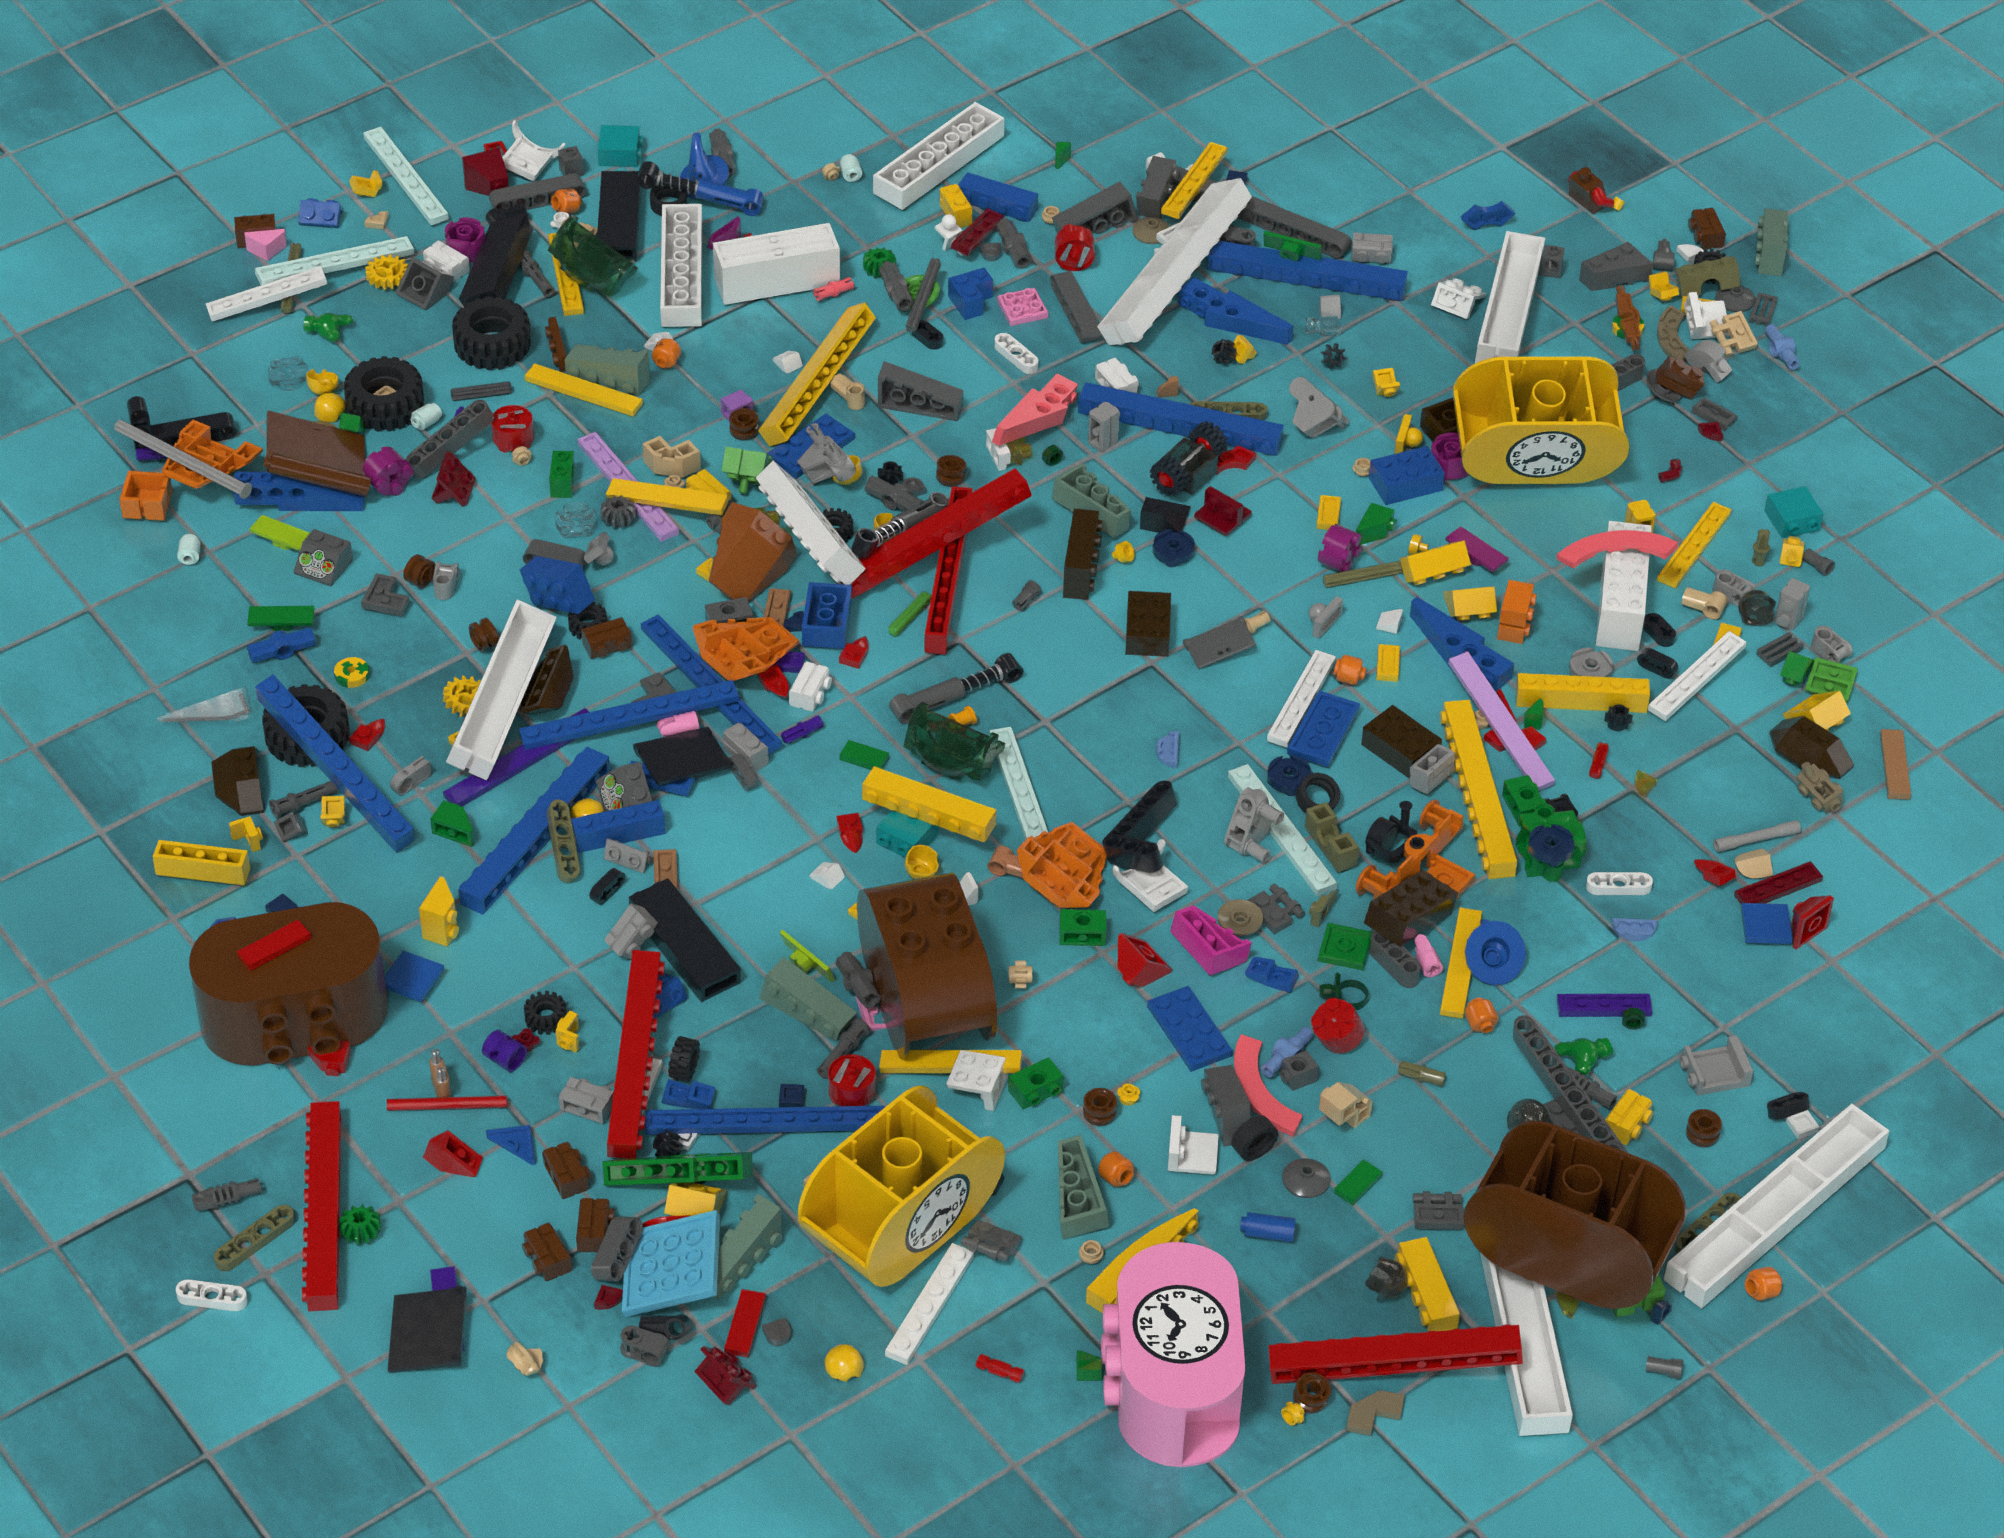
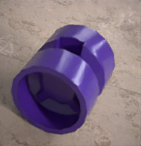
(504, 1050)

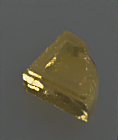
(1644, 783)
(1567, 1304)

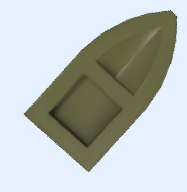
(1322, 907)

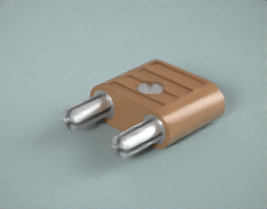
(439, 1075)

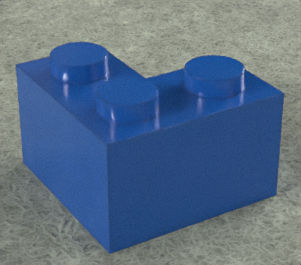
(969, 291)

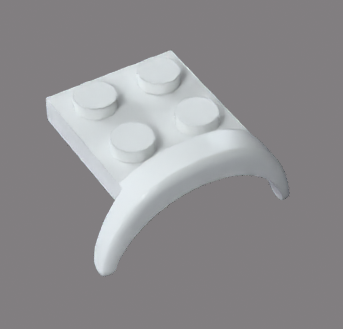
(526, 157)
(1153, 888)

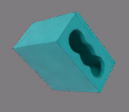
(619, 146)
(1793, 512)
(900, 832)

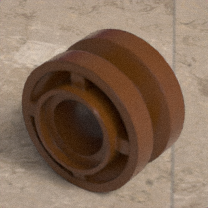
(743, 424)
(951, 470)
(419, 571)
(483, 634)
(1099, 1106)
(1703, 1128)
(1315, 1383)

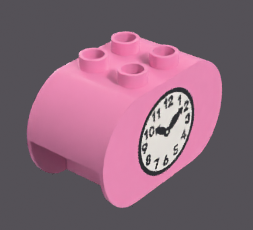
(1175, 1354)

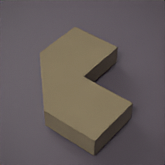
(1378, 1404)

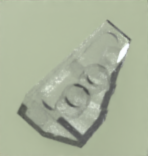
(222, 707)

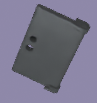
(1208, 645)

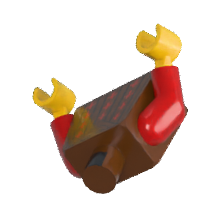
(1590, 191)

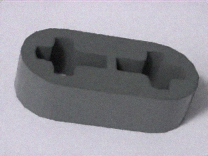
(743, 772)

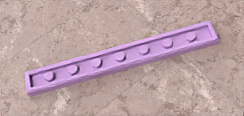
(612, 468)
(1500, 720)

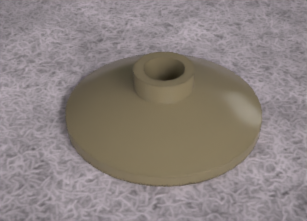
(1147, 229)
(1240, 916)

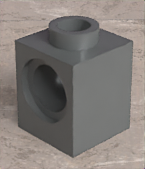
(570, 161)
(1552, 261)
(1299, 1070)

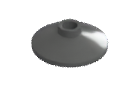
(1736, 298)
(1660, 390)
(1306, 1185)

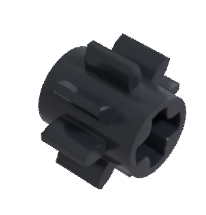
(1224, 351)
(1328, 353)
(890, 472)
(1618, 717)
(667, 1144)

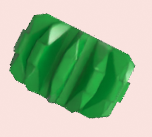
(874, 258)
(360, 1224)

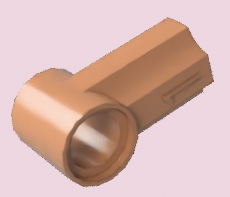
(1004, 862)

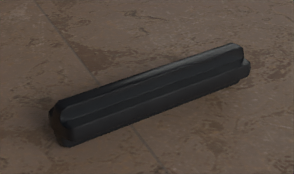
(481, 391)

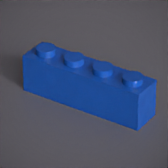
(999, 197)
(619, 824)

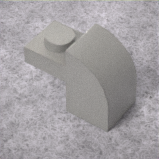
(1709, 355)

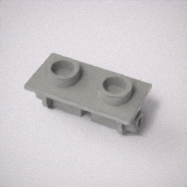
(626, 855)

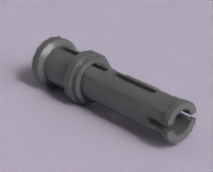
(531, 269)
(293, 801)
(848, 1041)

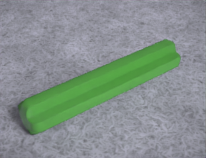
(909, 613)

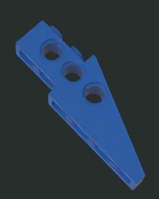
(1233, 313)
(295, 494)
(1453, 638)

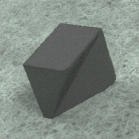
(290, 826)

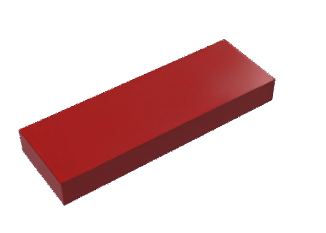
(274, 945)
(745, 1323)

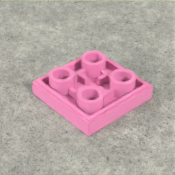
(1022, 306)

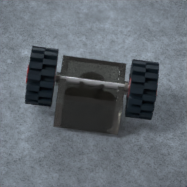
(1190, 461)

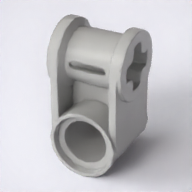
(445, 580)
(1731, 585)
(1829, 644)

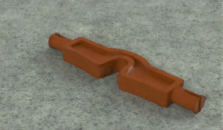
(1630, 316)

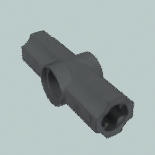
(722, 149)
(1013, 243)
(896, 286)
(891, 495)
(858, 980)

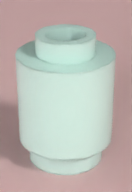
(850, 168)
(426, 416)
(188, 549)

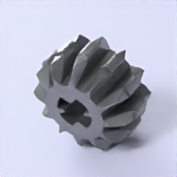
(617, 511)

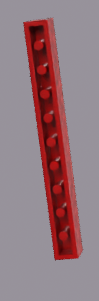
(941, 529)
(945, 587)
(634, 1052)
(323, 1206)
(1397, 1353)

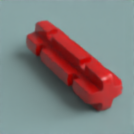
(1598, 760)
(999, 1368)

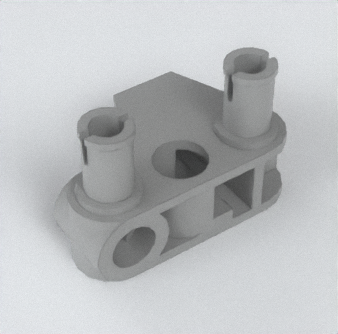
(1315, 410)
(825, 458)
(1251, 824)

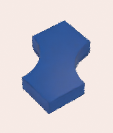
(1481, 216)

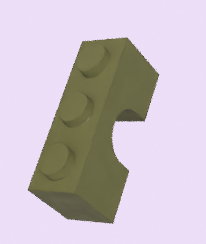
(1691, 277)
(1338, 849)

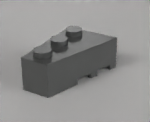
(1156, 186)
(1614, 267)
(1226, 1099)

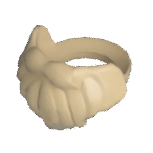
(525, 1360)

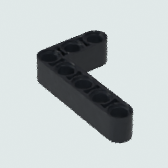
(221, 424)
(1126, 841)

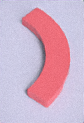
(1616, 541)
(1260, 1099)

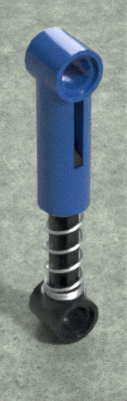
(748, 201)

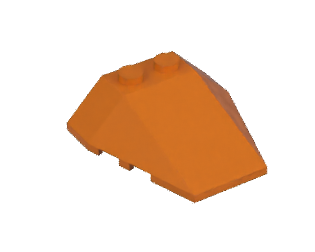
(197, 442)
(743, 647)
(1063, 865)

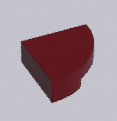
(1711, 431)
(608, 1297)

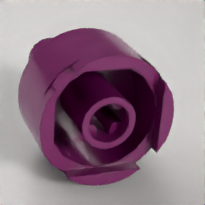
(465, 236)
(1448, 454)
(387, 471)
(1340, 548)

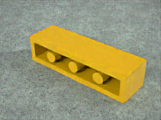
(201, 862)
(1428, 1285)

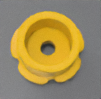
(1128, 1094)
(1293, 1413)

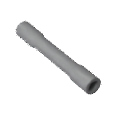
(1780, 830)

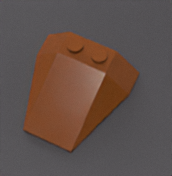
(749, 553)

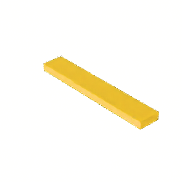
(1194, 180)
(567, 287)
(583, 390)
(669, 496)
(1694, 545)
(1458, 972)
(940, 1060)

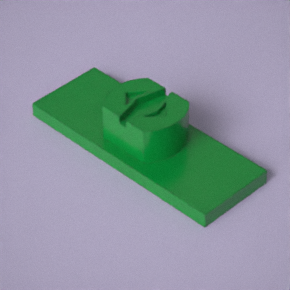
(1292, 247)
(280, 616)

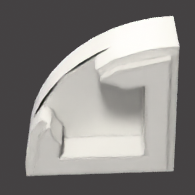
(1688, 251)

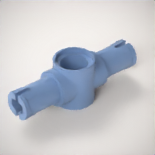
(1782, 346)
(1285, 1048)

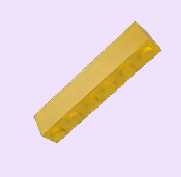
(1582, 692)
(929, 804)

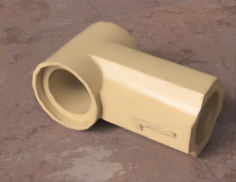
(850, 391)
(1710, 604)

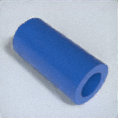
(1268, 1227)

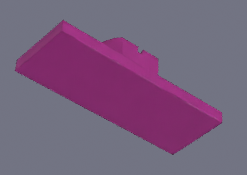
(1478, 551)

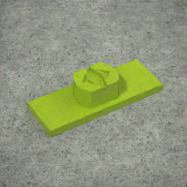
(279, 532)
(805, 959)

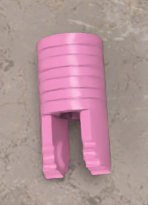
(678, 724)
(1427, 957)

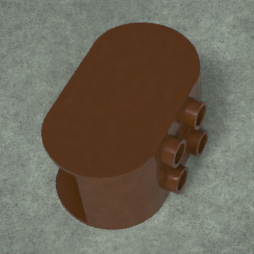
(926, 960)
(302, 999)
(1575, 1215)

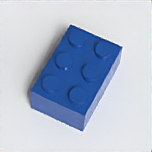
(1406, 475)
(557, 584)
(826, 615)

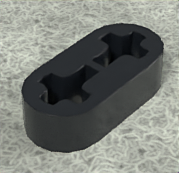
(931, 337)
(1662, 628)
(1657, 663)
(607, 886)
(1788, 1105)

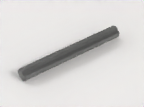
(923, 295)

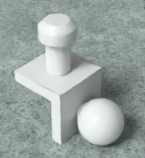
(949, 230)

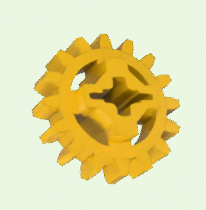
(385, 271)
(464, 694)

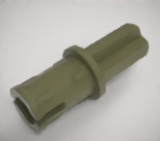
(1761, 548)
(1422, 1073)

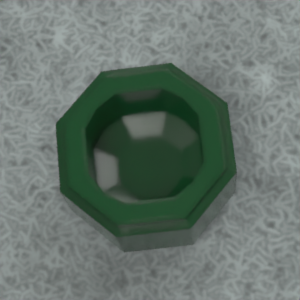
(1052, 455)
(1633, 1018)

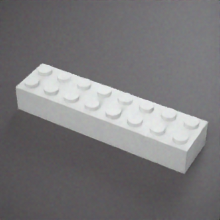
(938, 155)
(681, 265)
(809, 524)

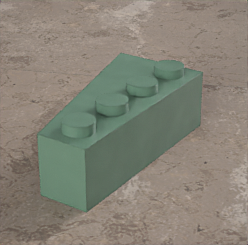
(1772, 243)
(611, 368)
(1082, 491)
(806, 1000)
(1080, 1197)
(748, 1243)

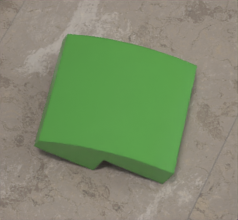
(1830, 677)

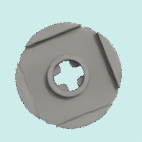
(1586, 656)

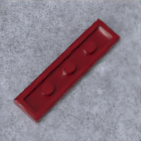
(977, 232)
(1780, 884)

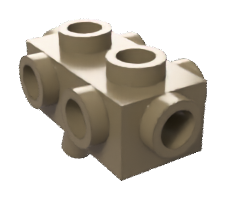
(1819, 788)

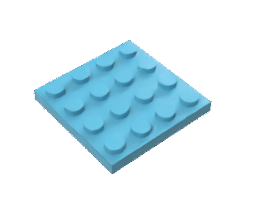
(673, 1264)

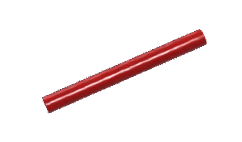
(447, 1103)

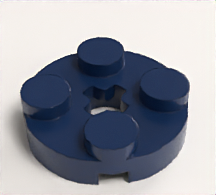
(1173, 556)
(1280, 781)
(1551, 854)

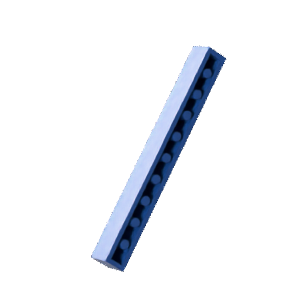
(1306, 271)
(1183, 418)
(334, 763)
(531, 832)

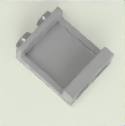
(1717, 1068)

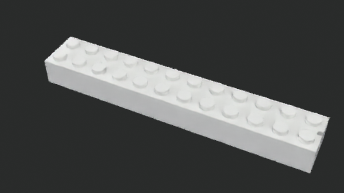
(1174, 262)
(1776, 1206)

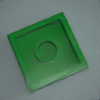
(1345, 946)

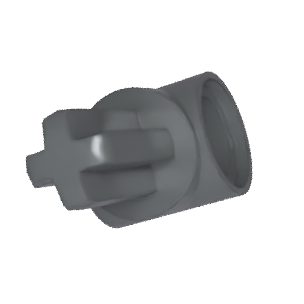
(1663, 256)

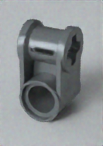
(1239, 236)
(646, 1347)

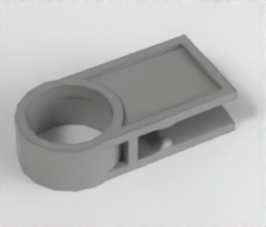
(411, 776)

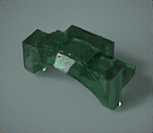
(592, 261)
(956, 747)

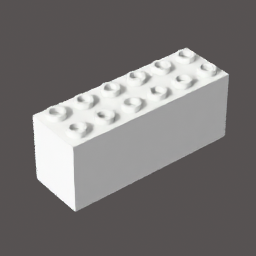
(776, 263)
(1622, 594)

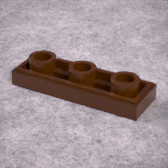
(556, 344)

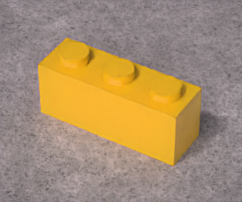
(1435, 562)

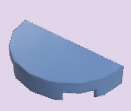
(1168, 749)
(1634, 929)

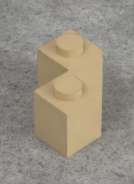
(675, 460)
(1345, 1104)

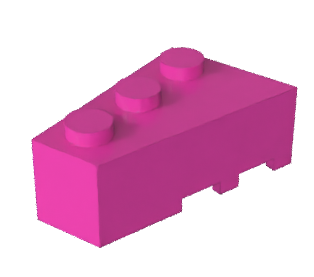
(1208, 942)

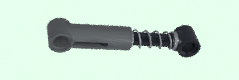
(869, 539)
(1005, 668)

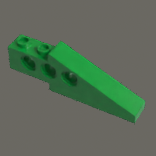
(678, 1168)

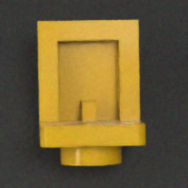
(366, 186)
(1661, 287)
(1385, 382)
(1792, 551)
(333, 811)
(246, 828)
(566, 1032)

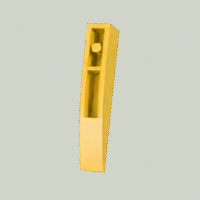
(1104, 1287)

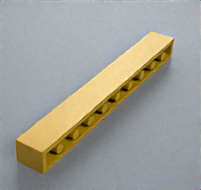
(816, 374)
(1478, 790)

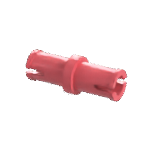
(833, 289)

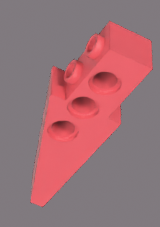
(1037, 410)

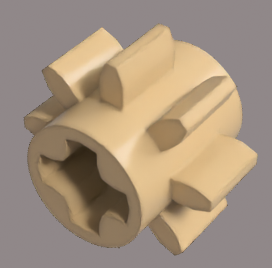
(1020, 974)

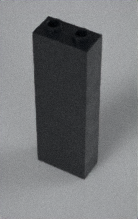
(620, 212)
(497, 259)
(687, 941)

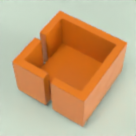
(145, 495)
(1516, 612)

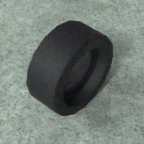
(659, 192)
(1318, 779)
(1254, 1138)

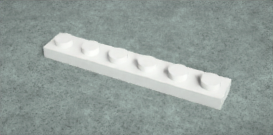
(266, 293)
(1697, 676)
(1301, 698)
(929, 1304)

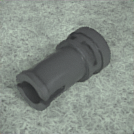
(1821, 563)
(1028, 593)
(1670, 1367)

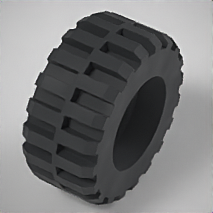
(489, 316)
(389, 410)
(324, 707)

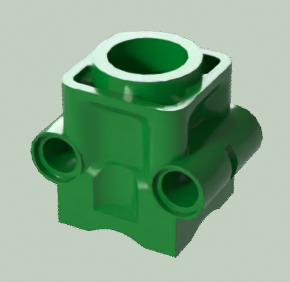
(1545, 815)

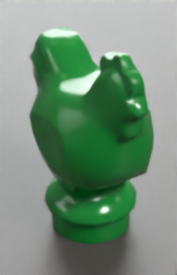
(326, 325)
(1585, 1052)

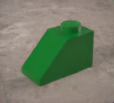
(1376, 523)
(1796, 668)
(452, 823)

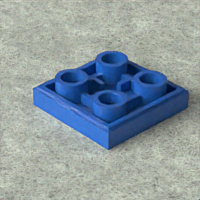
(1766, 923)
(413, 976)

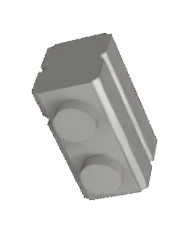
(1371, 248)
(1103, 426)
(1792, 604)
(742, 741)
(1432, 768)
(631, 931)
(586, 1100)

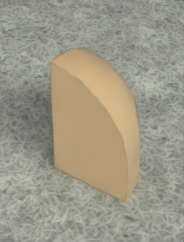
(1754, 864)

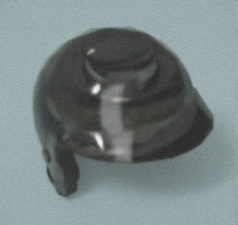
(1756, 608)
(1525, 1111)
(1387, 1278)

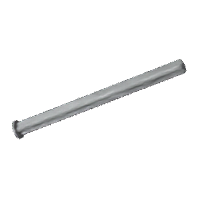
(184, 459)

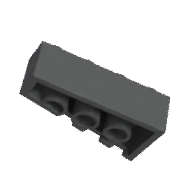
(1101, 211)
(917, 394)

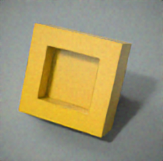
(1244, 349)

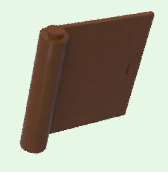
(316, 454)

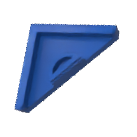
(515, 1140)

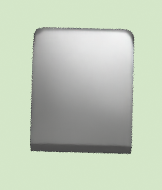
(1330, 306)

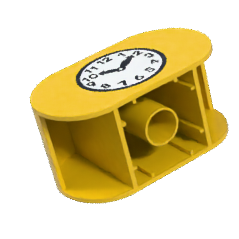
(1539, 420)
(899, 1187)

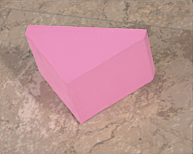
(266, 243)

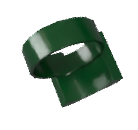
(1329, 990)

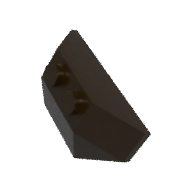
(549, 682)
(1806, 741)
(238, 780)

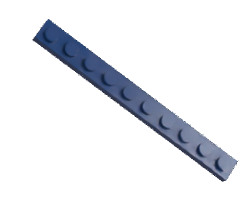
(702, 675)
(628, 714)
(759, 1119)

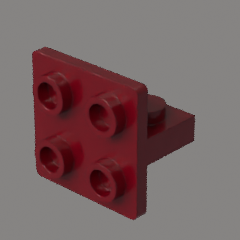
(453, 481)
(1221, 512)
(723, 1374)

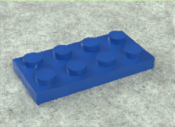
(790, 452)
(1323, 728)
(1189, 1028)

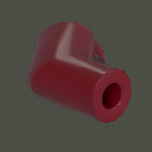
(1673, 473)

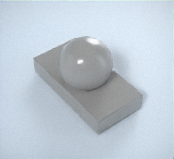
(599, 551)
(1325, 616)

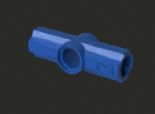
(281, 645)

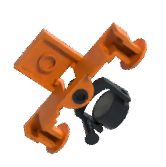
(1384, 834)

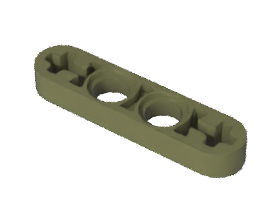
(1229, 407)
(563, 841)
(1704, 1220)
(251, 1235)

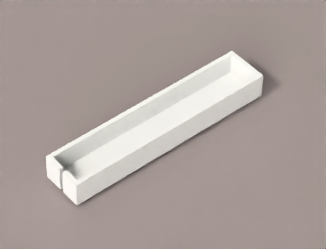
(1510, 296)
(501, 690)
(1539, 1383)

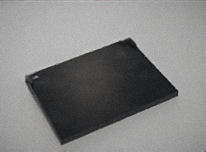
(682, 756)
(427, 1330)

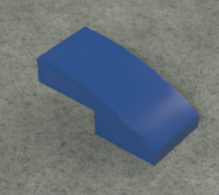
(1268, 974)
(686, 1096)

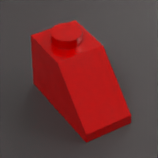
(333, 1062)
(452, 1155)

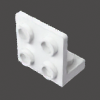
(1457, 297)
(1700, 314)
(979, 1074)
(1191, 1150)

